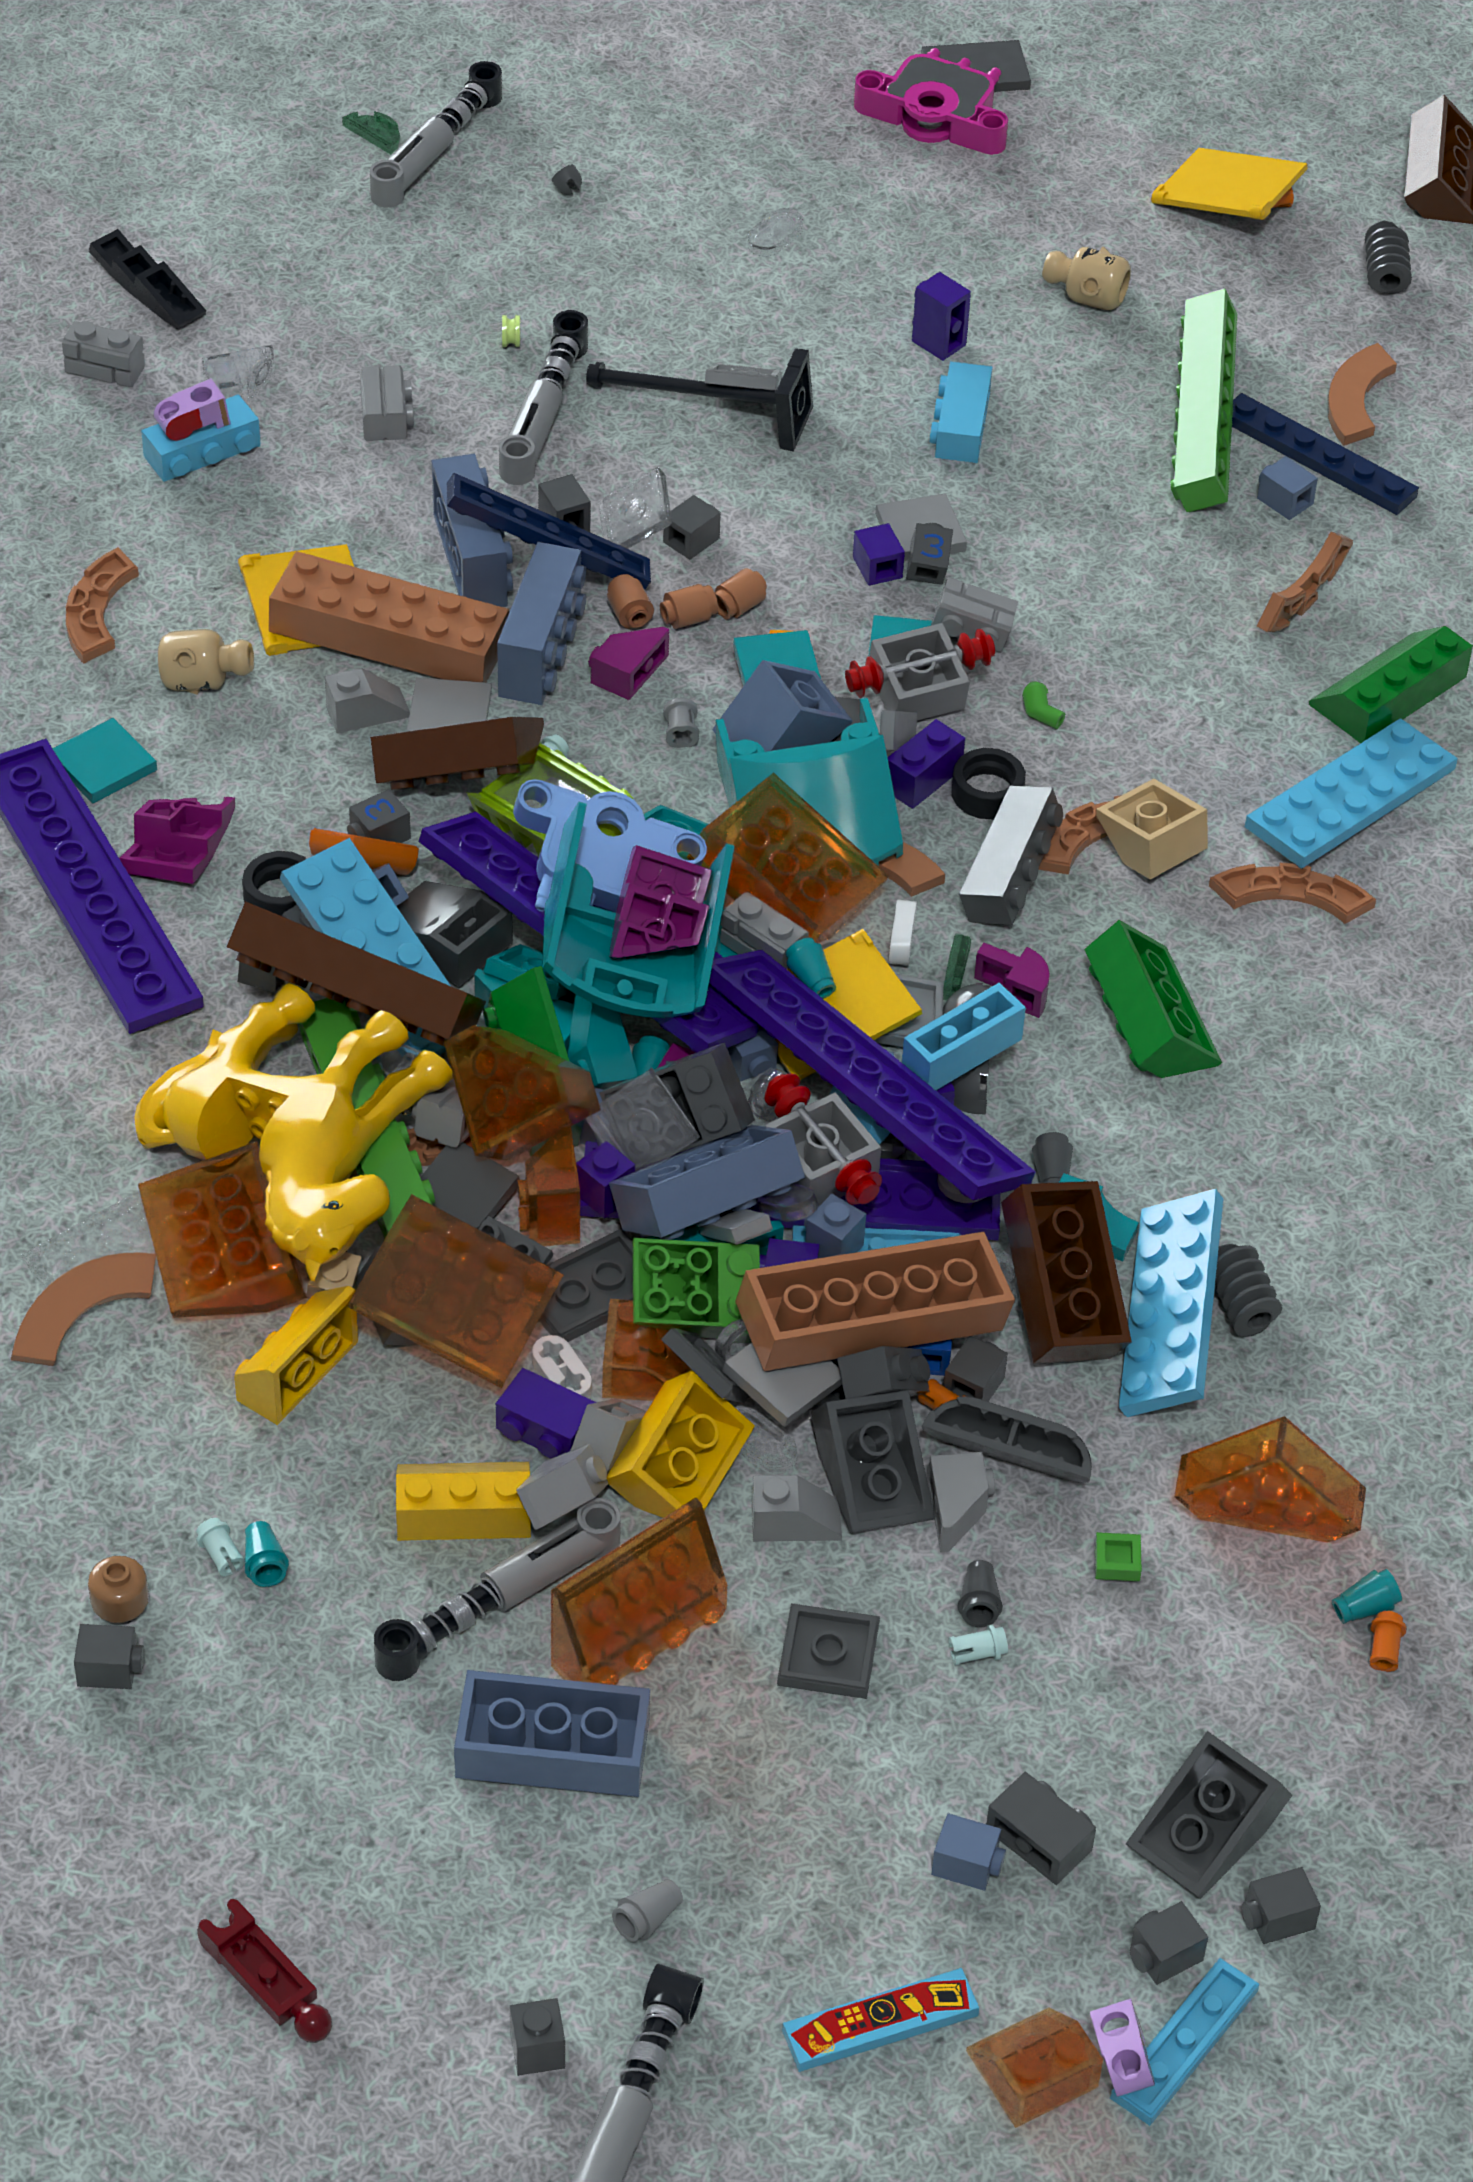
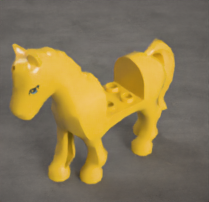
(304, 1122)

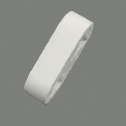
(902, 932)
(569, 1364)

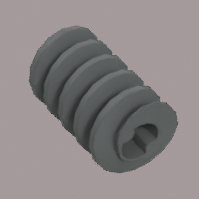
(1387, 258)
(1245, 1289)

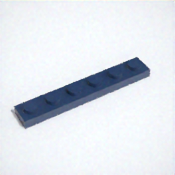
(1322, 455)
(537, 526)

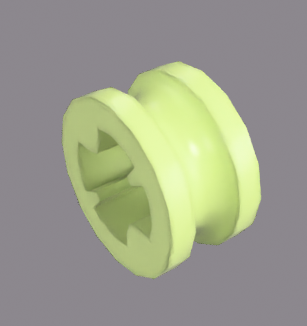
(510, 331)

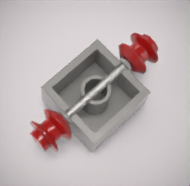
(921, 670)
(830, 1141)

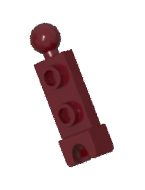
(265, 1972)

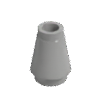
(646, 1910)

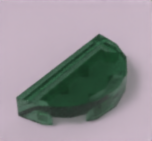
(376, 129)
(956, 964)

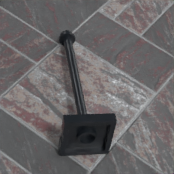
(792, 396)

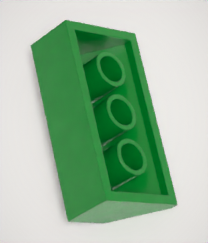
(1396, 682)
(1150, 1003)
(528, 1012)

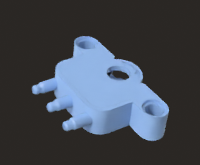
(600, 854)

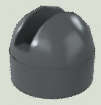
(567, 178)

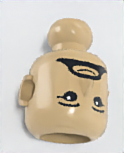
(1090, 277)
(200, 660)

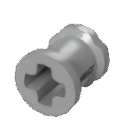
(681, 722)

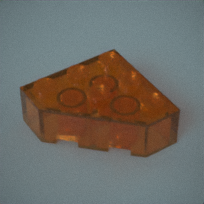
(515, 1091)
(1272, 1483)

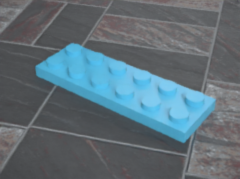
(1350, 793)
(351, 905)
(1171, 1303)

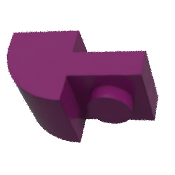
(1022, 976)

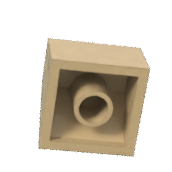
(1154, 828)

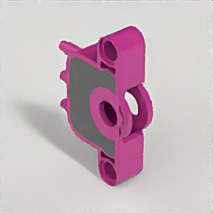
(934, 92)

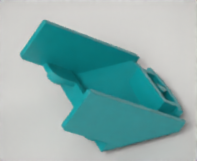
(839, 779)
(581, 935)

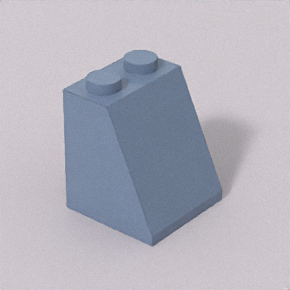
(784, 709)

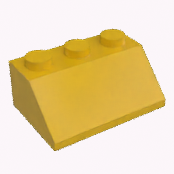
(298, 1354)
(680, 1447)
(461, 1501)

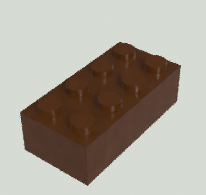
(1065, 1272)

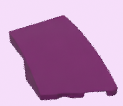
(176, 838)
(659, 904)

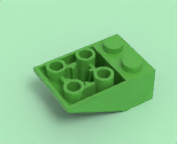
(689, 1283)

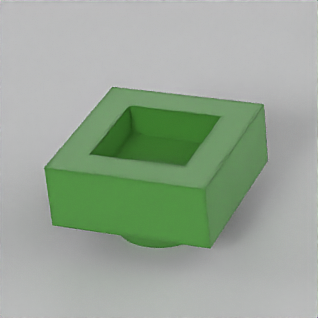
(1118, 1556)

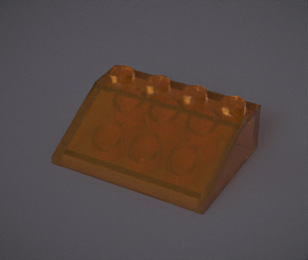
(792, 859)
(215, 1238)
(456, 1291)
(638, 1600)

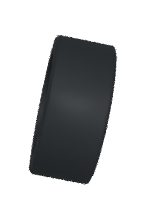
(989, 762)
(264, 869)

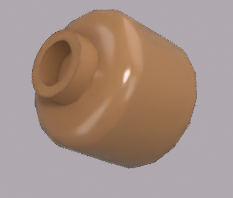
(118, 1589)

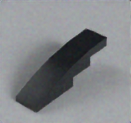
(146, 280)

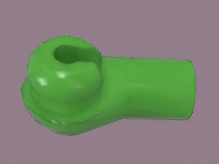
(1037, 705)

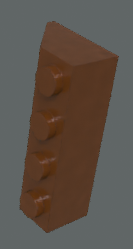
(1440, 163)
(456, 750)

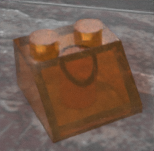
(551, 1193)
(636, 1357)
(1037, 2064)

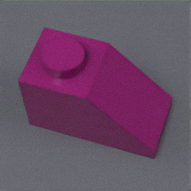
(628, 660)

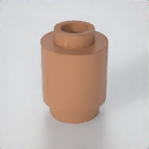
(740, 593)
(629, 601)
(688, 605)

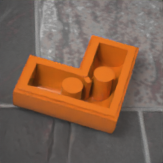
(374, 851)

